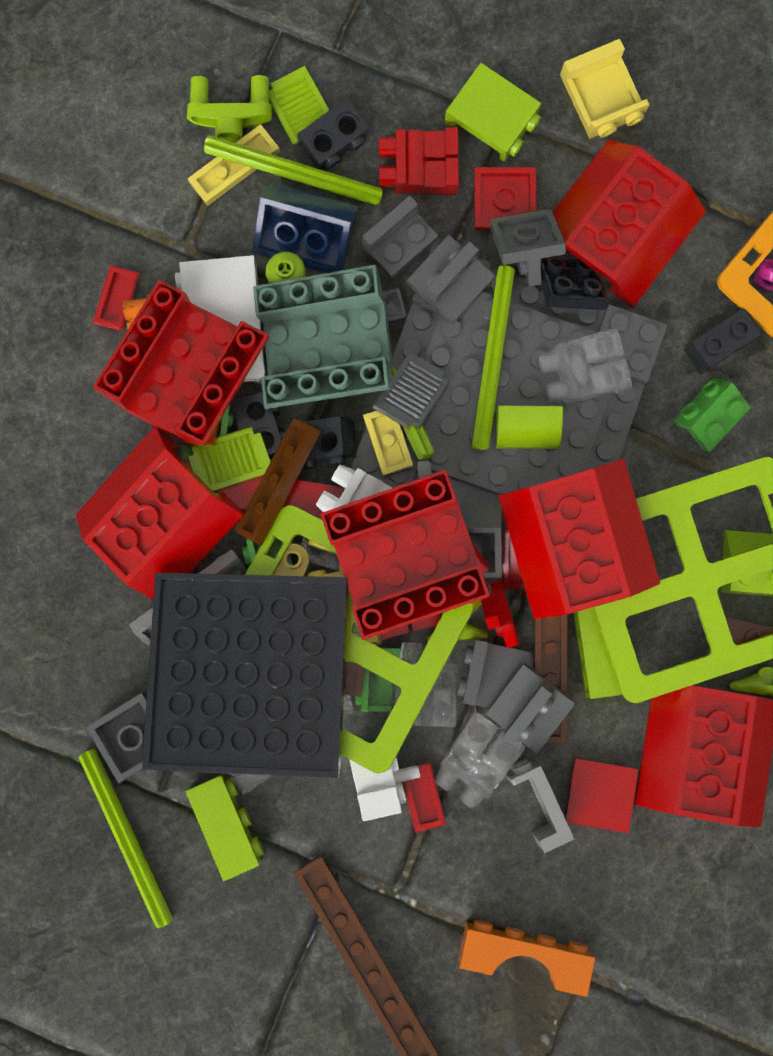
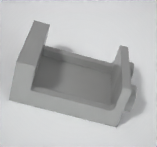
(557, 830)

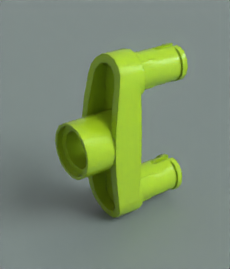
(229, 117)

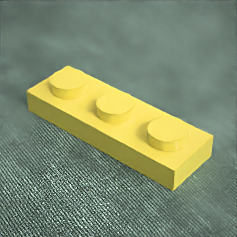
(222, 174)

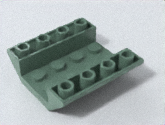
(324, 337)

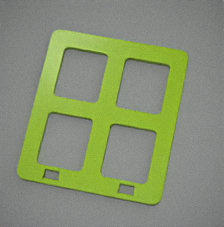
(697, 580)
(414, 680)

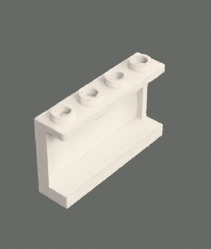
(226, 291)

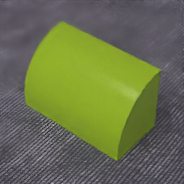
(529, 427)

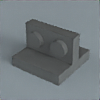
(398, 238)
(526, 240)
(451, 278)
(530, 708)

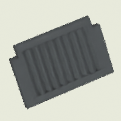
(412, 392)

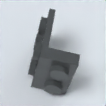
(489, 671)

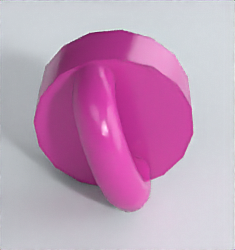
(765, 271)

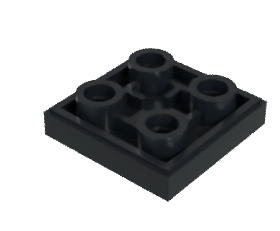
(571, 284)

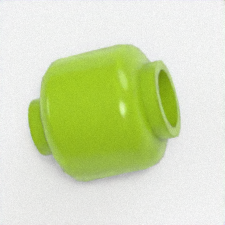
(285, 263)

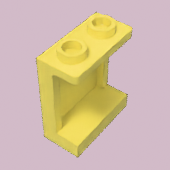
(603, 90)

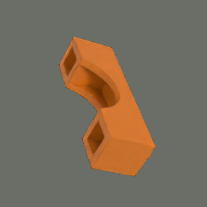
(487, 948)

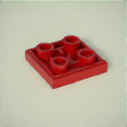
(601, 795)

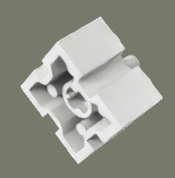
(381, 793)

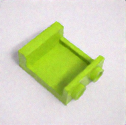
(494, 111)

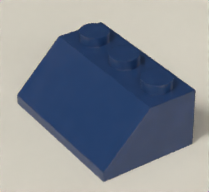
(305, 225)

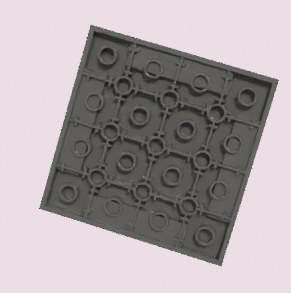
(591, 429)

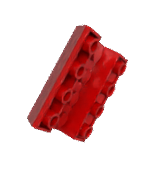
(627, 217)
(179, 365)
(155, 515)
(579, 540)
(405, 554)
(707, 756)

